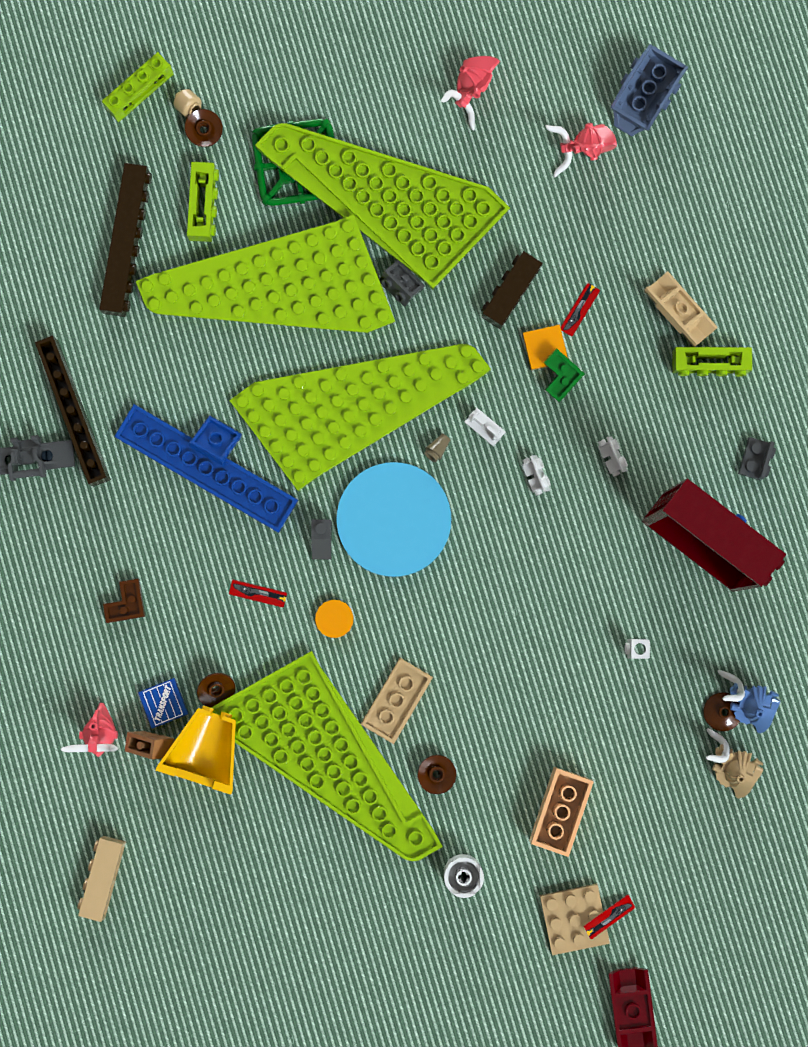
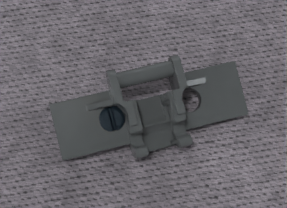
(33, 451)

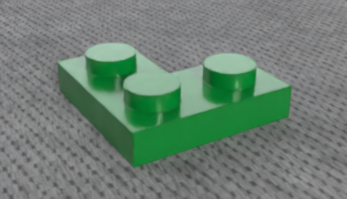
(567, 375)

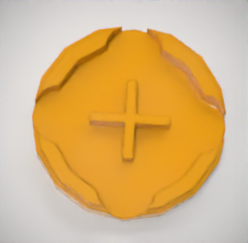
(334, 618)

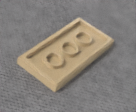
(396, 700)

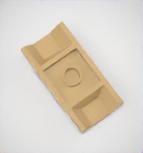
(680, 309)

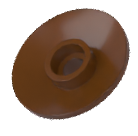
(203, 118)
(212, 696)
(713, 715)
(446, 776)

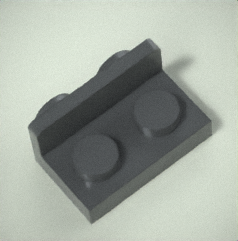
(401, 282)
(757, 458)

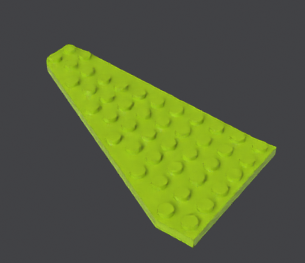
(403, 207)
(295, 280)
(335, 412)
(315, 741)

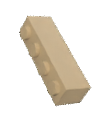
(101, 879)

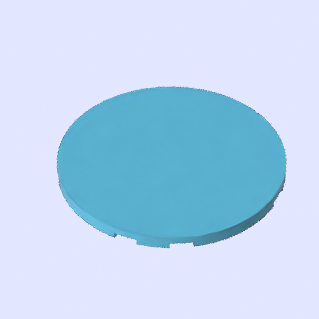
(393, 519)

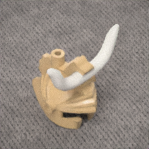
(735, 768)

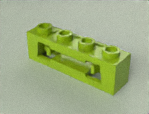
(137, 87)
(202, 232)
(743, 361)

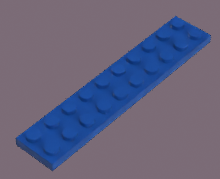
(225, 481)

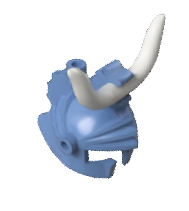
(752, 704)

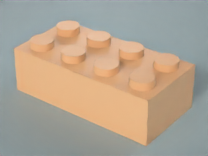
(561, 811)

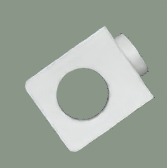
(630, 645)

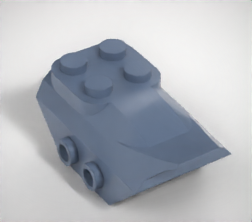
(646, 90)

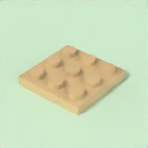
(566, 915)

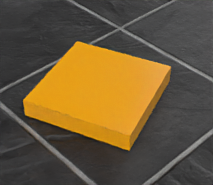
(542, 343)

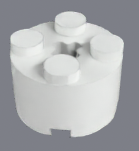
(455, 867)

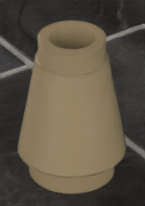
(437, 448)

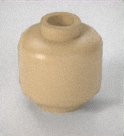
(187, 102)

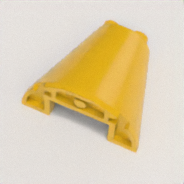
(204, 751)

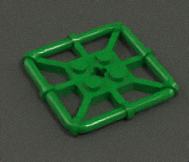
(260, 167)

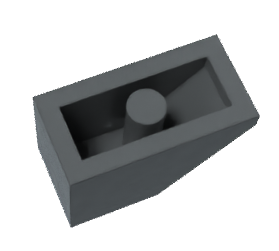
(321, 539)

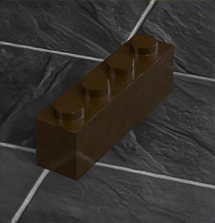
(512, 289)

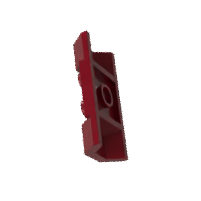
(632, 1007)

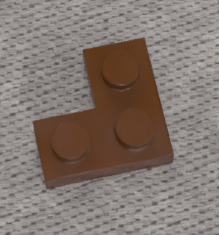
(130, 606)

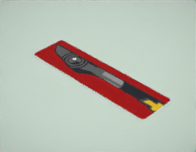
(579, 309)
(257, 593)
(609, 917)

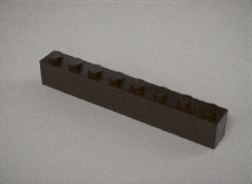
(125, 239)
(72, 411)

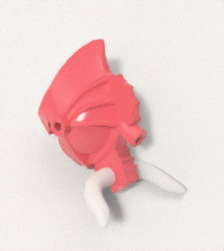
(472, 80)
(590, 141)
(97, 734)

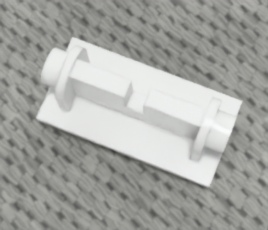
(485, 426)
(617, 461)
(540, 481)

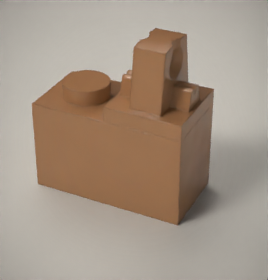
(148, 744)

